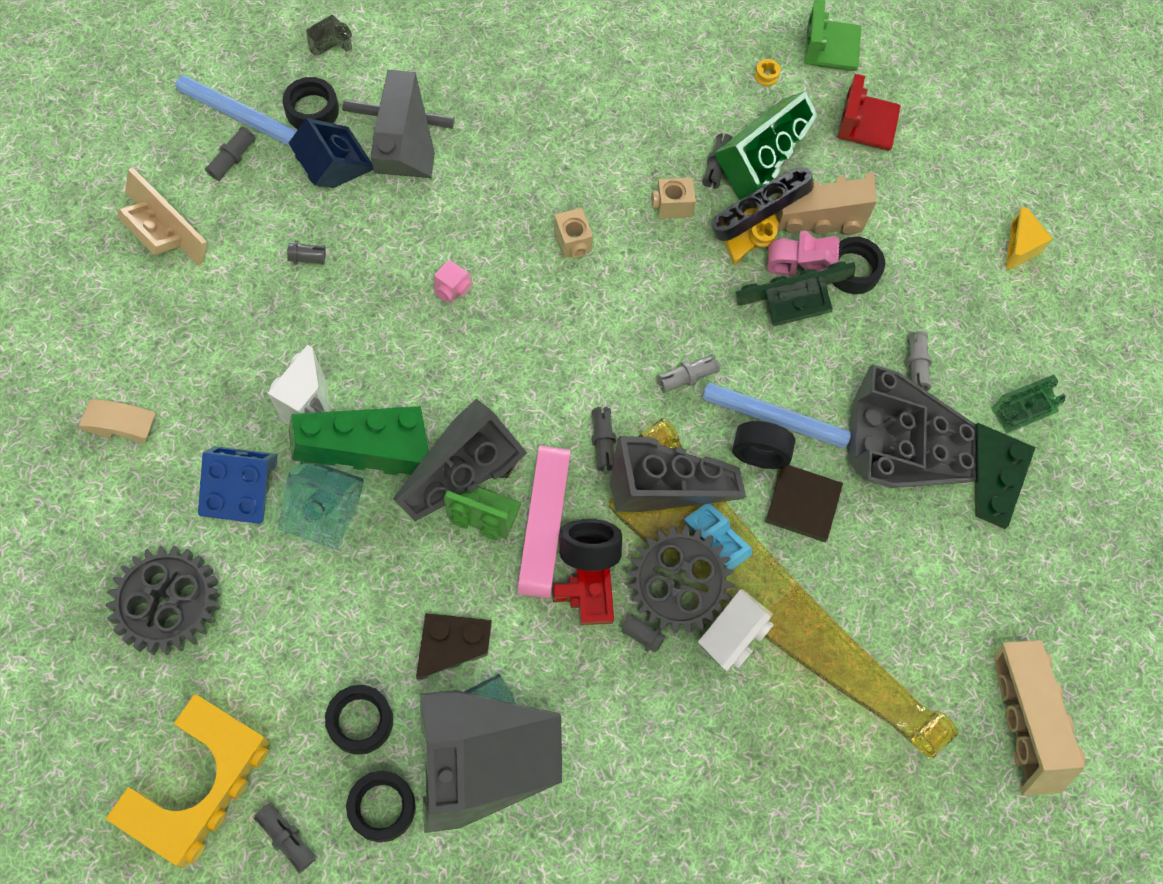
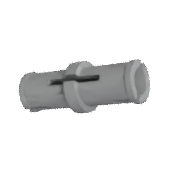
(919, 359)
(688, 373)

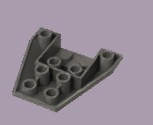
(908, 435)
(484, 756)

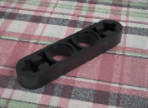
(797, 181)

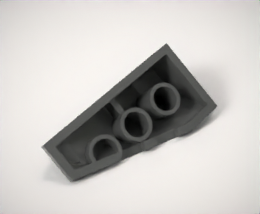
(401, 131)
(465, 455)
(660, 477)

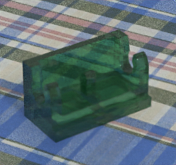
(1028, 404)

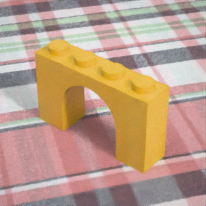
(180, 833)

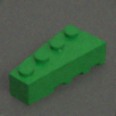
(760, 149)
(364, 439)

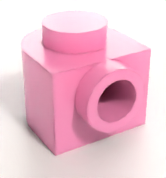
(783, 257)
(451, 282)

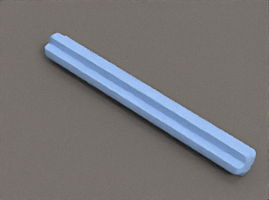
(235, 109)
(776, 415)

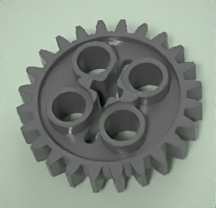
(691, 551)
(137, 589)

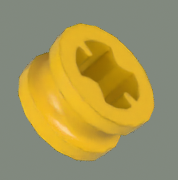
(764, 65)
(765, 240)

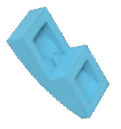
(716, 524)

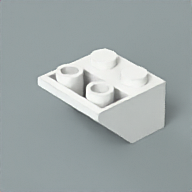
(300, 387)
(735, 630)

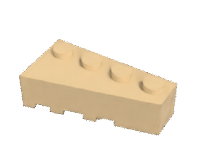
(1038, 718)

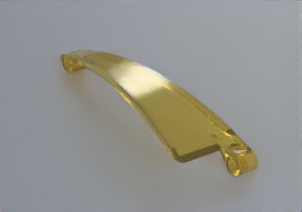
(800, 623)

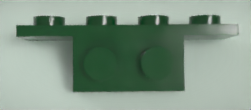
(797, 296)

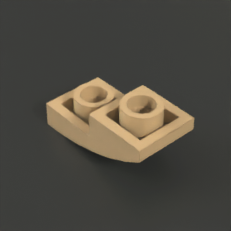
(116, 418)

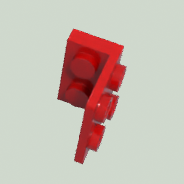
(868, 118)

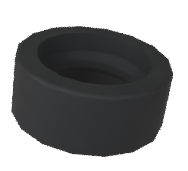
(305, 87)
(869, 251)
(763, 445)
(591, 544)
(334, 710)
(359, 790)

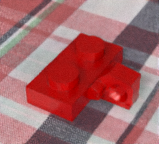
(590, 593)

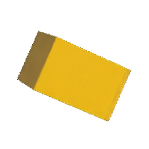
(1026, 239)

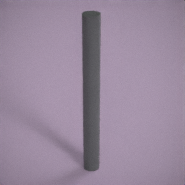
(373, 109)

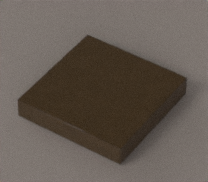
(804, 503)

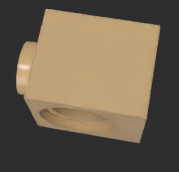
(681, 190)
(573, 223)

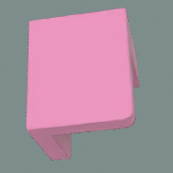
(817, 253)

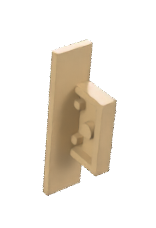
(157, 222)

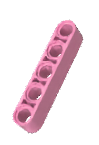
(544, 522)

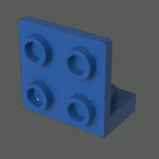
(234, 484)

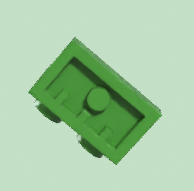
(831, 42)
(482, 510)

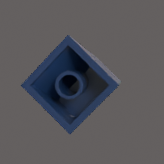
(329, 153)

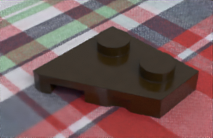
(450, 642)

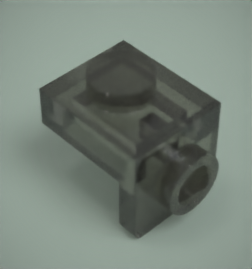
(328, 34)

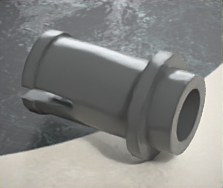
(306, 253)
(643, 633)

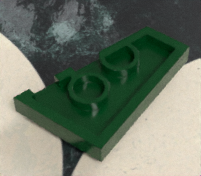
(999, 474)

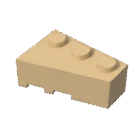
(832, 207)

